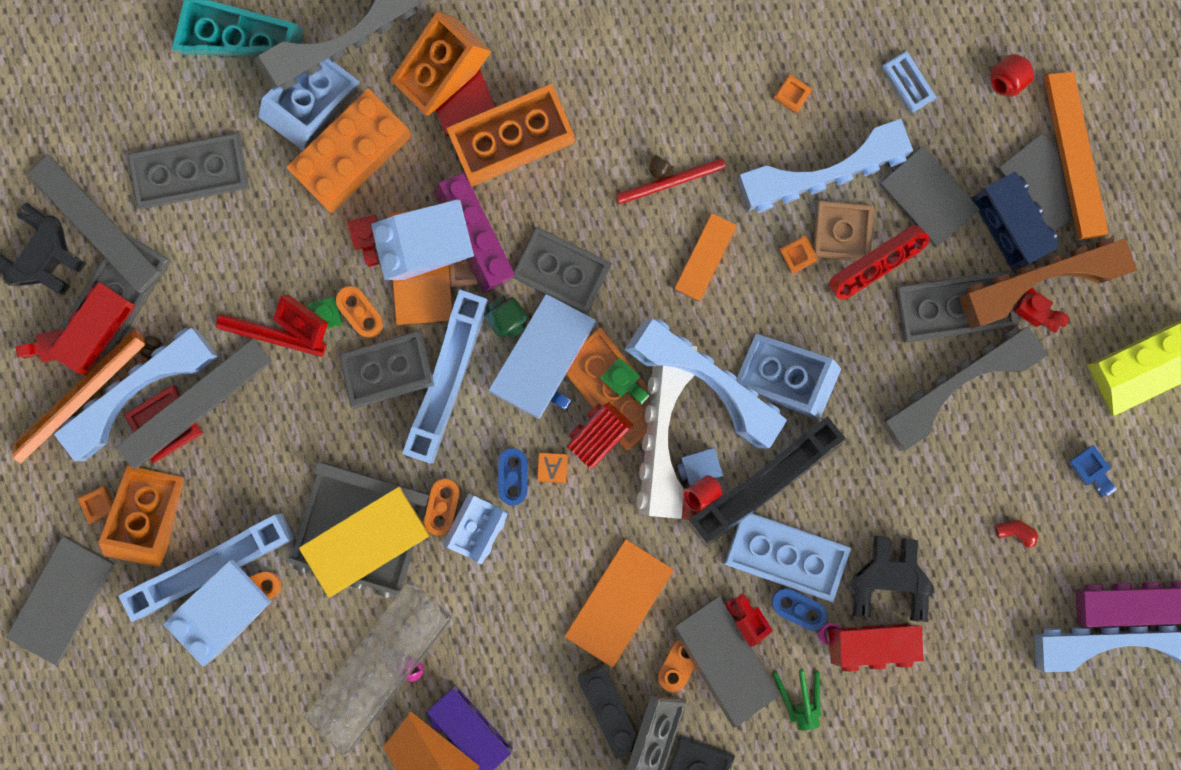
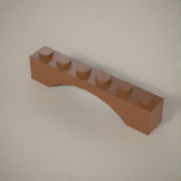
(1098, 265)

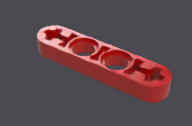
(906, 244)

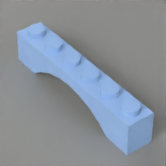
(768, 185)
(447, 377)
(751, 417)
(91, 429)
(195, 573)
(1067, 651)

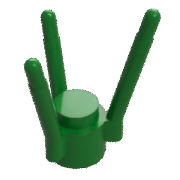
(807, 713)

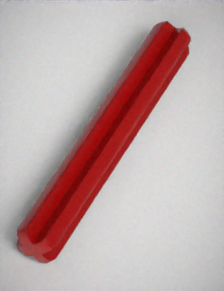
(266, 334)

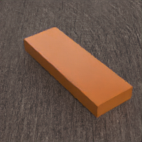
(705, 257)

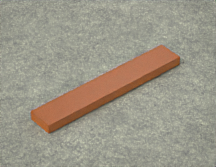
(1076, 155)
(78, 395)

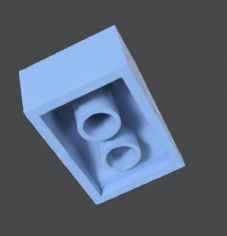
(309, 105)
(422, 240)
(789, 376)
(217, 613)

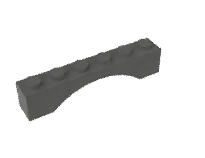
(289, 60)
(915, 420)

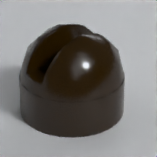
(659, 167)
(152, 341)

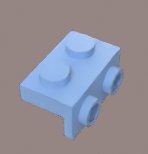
(475, 528)

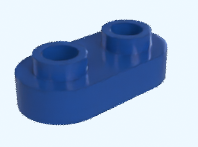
(512, 476)
(798, 609)

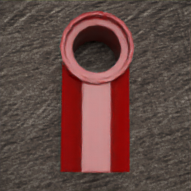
(700, 496)

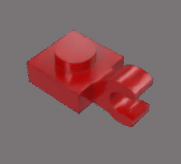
(363, 238)
(1037, 311)
(40, 348)
(751, 621)

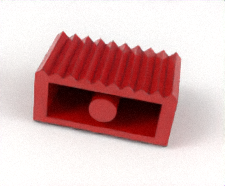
(599, 434)

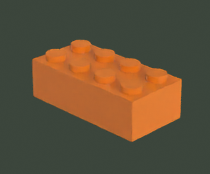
(511, 135)
(349, 151)

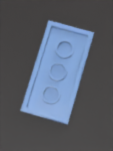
(542, 356)
(788, 556)

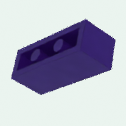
(468, 729)

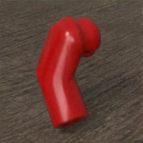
(1020, 529)

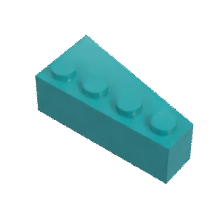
(224, 30)

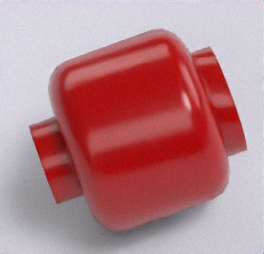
(1011, 75)

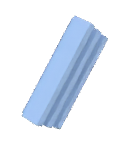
(912, 107)

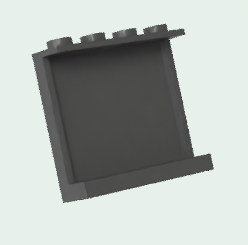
(338, 496)

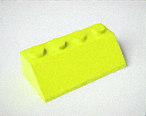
(1140, 369)

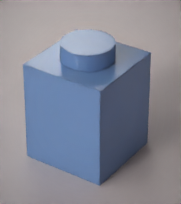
(699, 465)

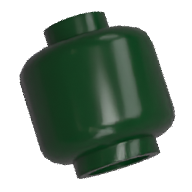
(506, 317)

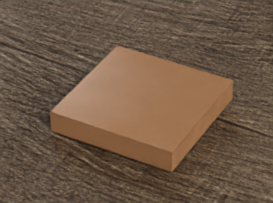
(843, 230)

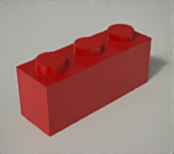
(91, 329)
(876, 646)

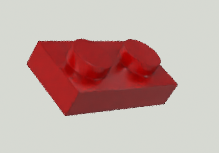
(300, 321)

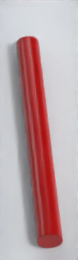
(670, 181)

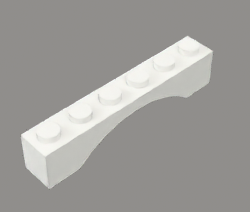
(660, 489)

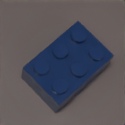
(1015, 221)

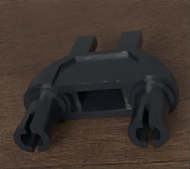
(41, 254)
(894, 576)

